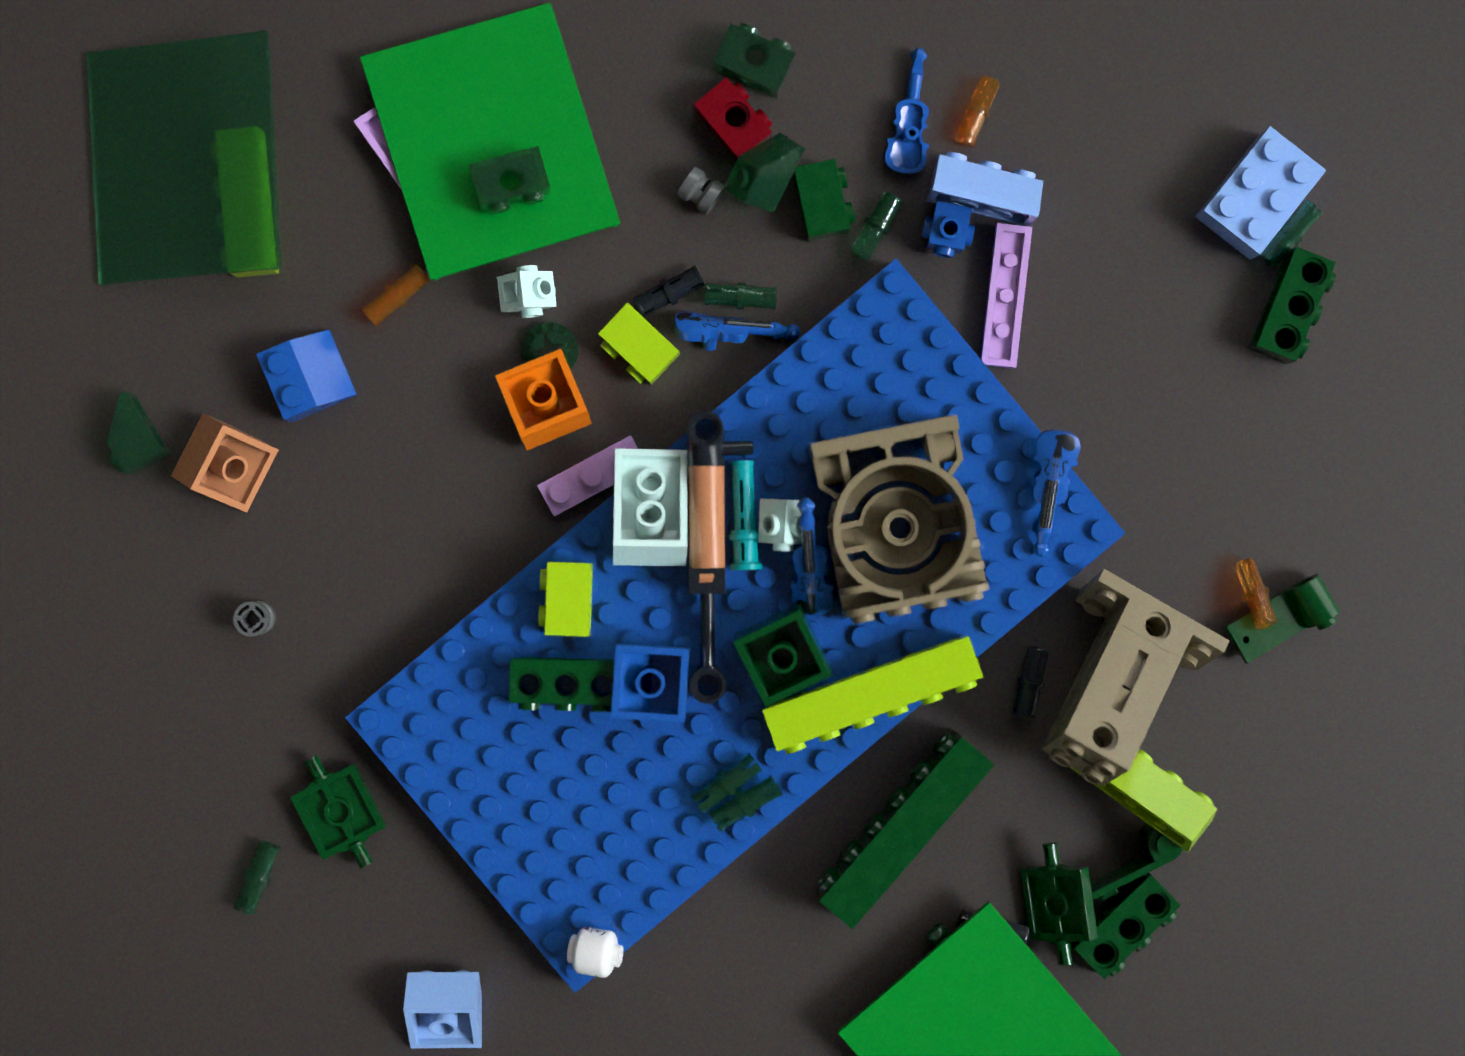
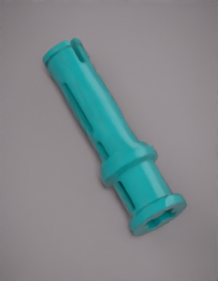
(744, 533)

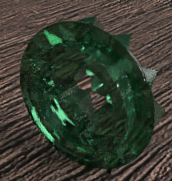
(557, 335)

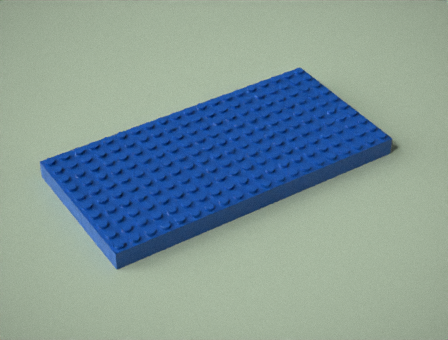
(596, 813)

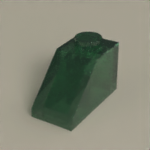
(765, 172)
(134, 437)

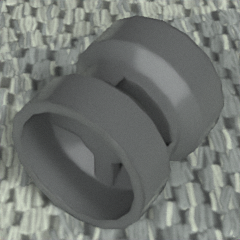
(700, 190)
(261, 618)

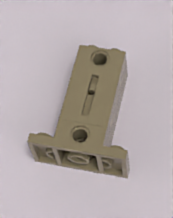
(1124, 677)

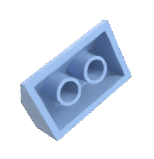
(986, 189)

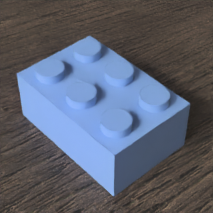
(1260, 193)

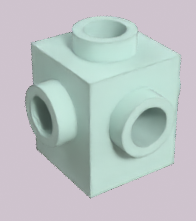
(534, 291)
(779, 523)

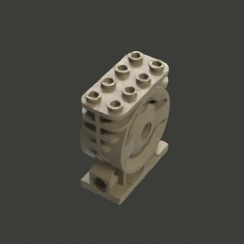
(958, 564)

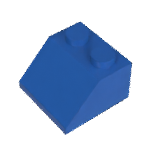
(306, 375)
(650, 682)

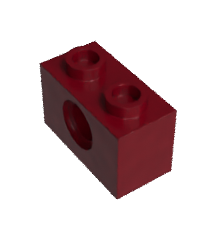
(719, 103)

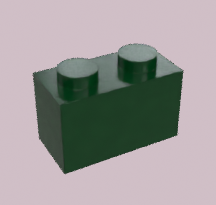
(822, 199)

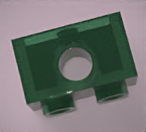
(766, 77)
(525, 165)

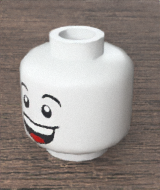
(594, 952)

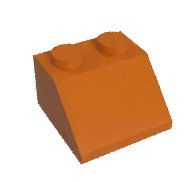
(543, 399)

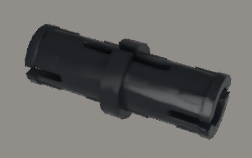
(669, 291)

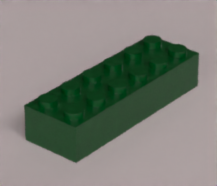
(902, 829)

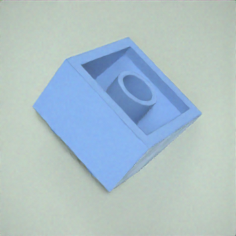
(443, 1009)

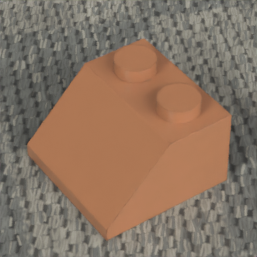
(224, 463)

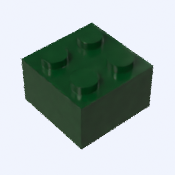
(782, 655)

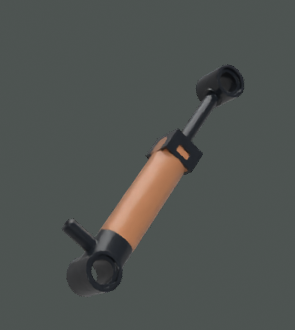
(707, 537)

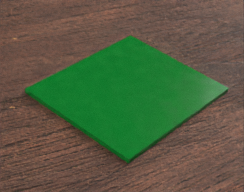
(477, 99)
(976, 998)

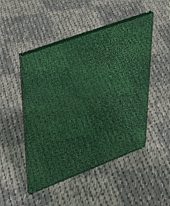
(184, 159)

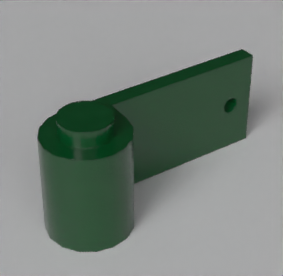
(1296, 608)
(1158, 852)

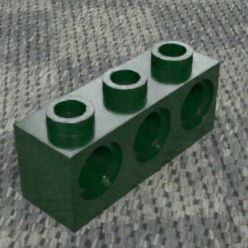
(1276, 312)
(547, 672)
(1128, 904)

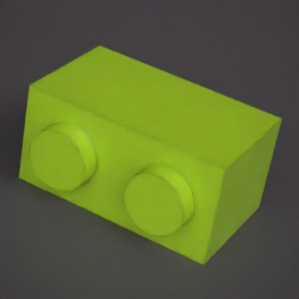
(638, 345)
(567, 598)

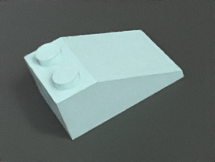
(650, 507)

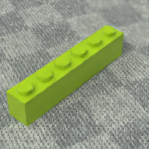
(872, 693)

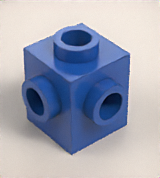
(954, 218)

